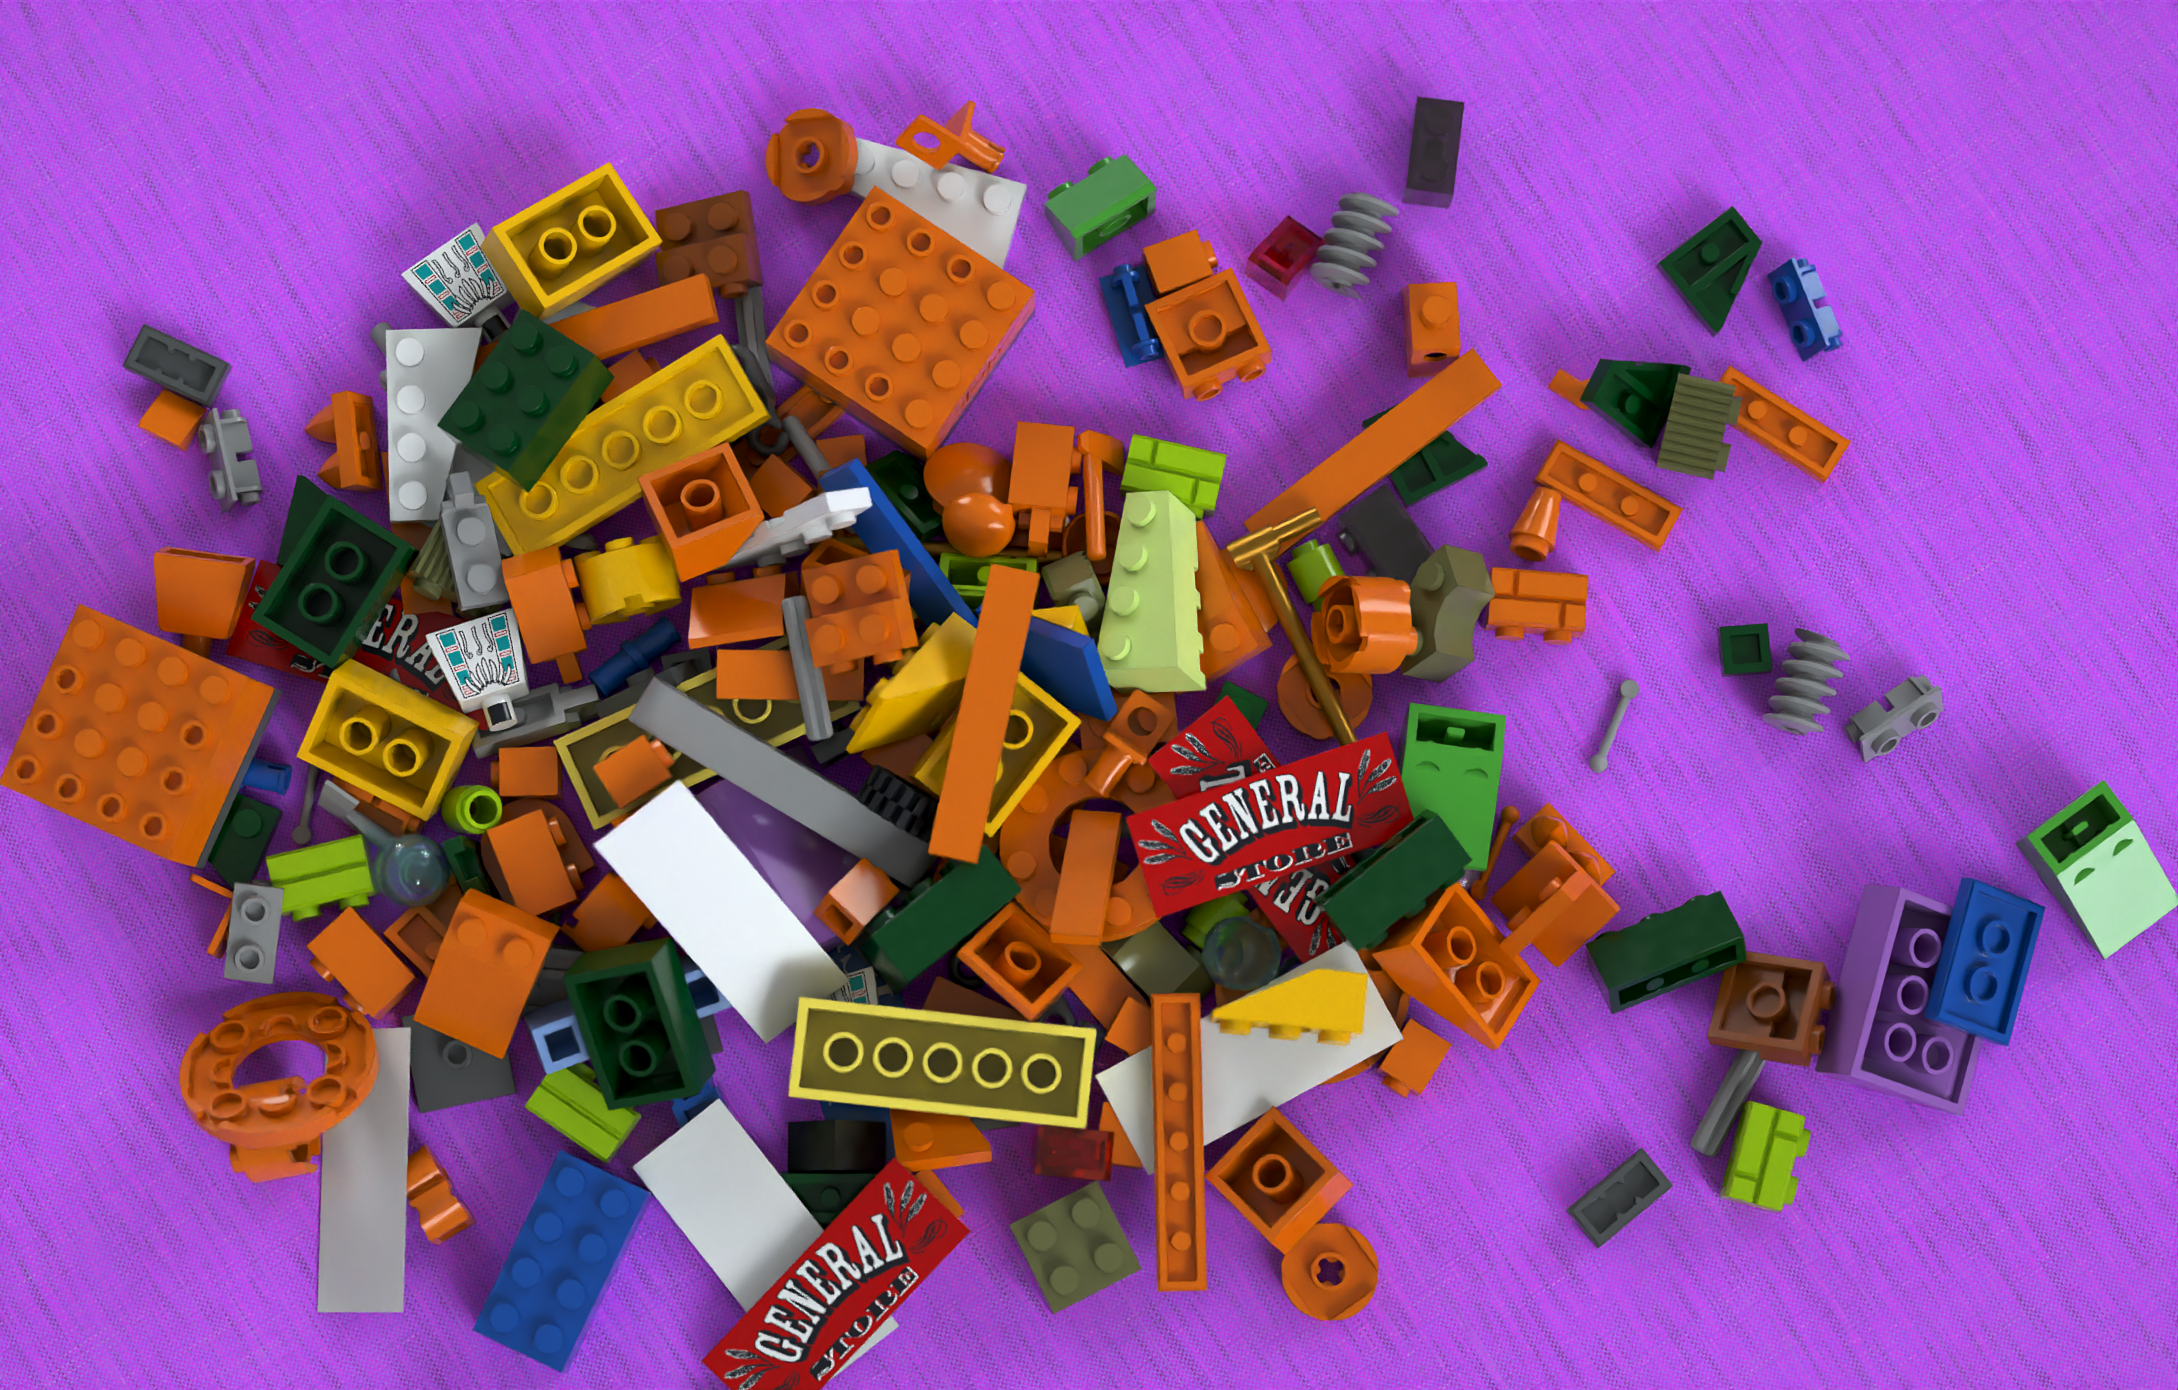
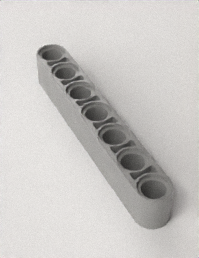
(780, 781)

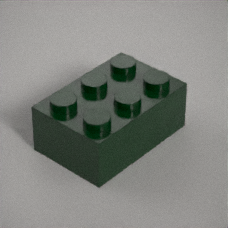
(526, 400)
(335, 584)
(937, 918)
(639, 1023)

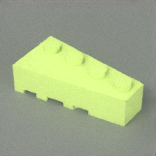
(1152, 600)

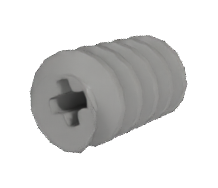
(1350, 242)
(1806, 683)

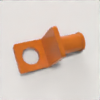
(954, 139)
(1125, 745)

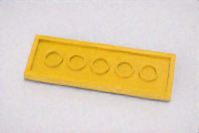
(657, 422)

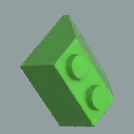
(1100, 205)

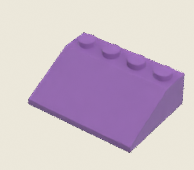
(783, 851)
(1878, 1019)

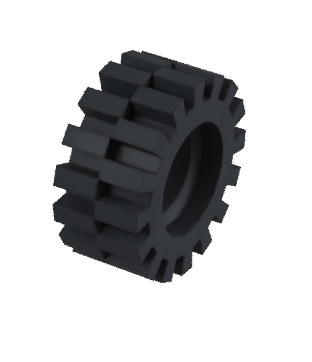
(899, 802)

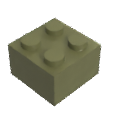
(1075, 1247)

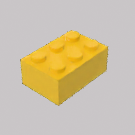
(571, 243)
(1033, 737)
(387, 739)

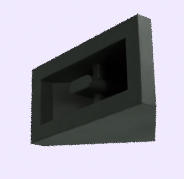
(836, 1145)

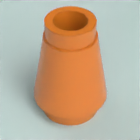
(1536, 527)

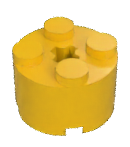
(627, 580)

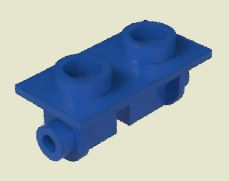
(1795, 289)
(1125, 298)

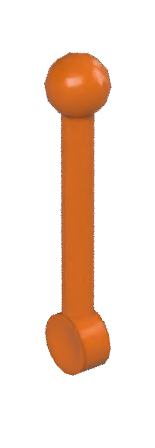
(1509, 816)

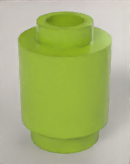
(1312, 568)
(483, 804)
(1205, 915)

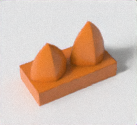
(353, 429)
(1550, 825)

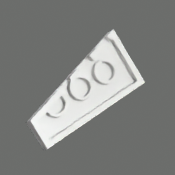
(959, 200)
(423, 381)
(799, 527)

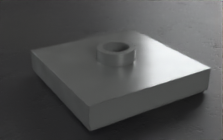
(453, 1072)

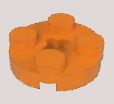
(836, 162)
(1306, 715)
(1357, 1277)

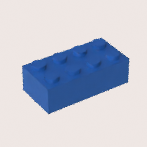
(563, 1262)

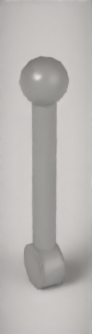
(1628, 691)
(303, 834)

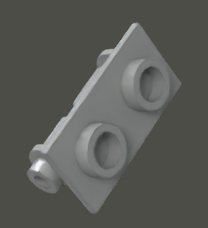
(223, 441)
(1913, 705)
(253, 932)

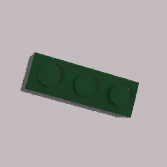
(1393, 881)
(1665, 951)

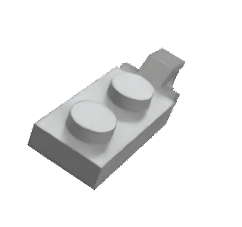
(471, 546)
(541, 715)

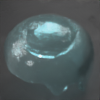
(411, 870)
(1241, 954)

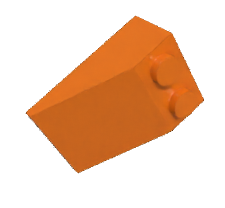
(1226, 617)
(1456, 968)
(485, 972)

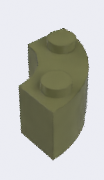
(1444, 610)
(1159, 963)

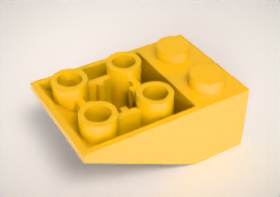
(923, 691)
(1313, 1003)

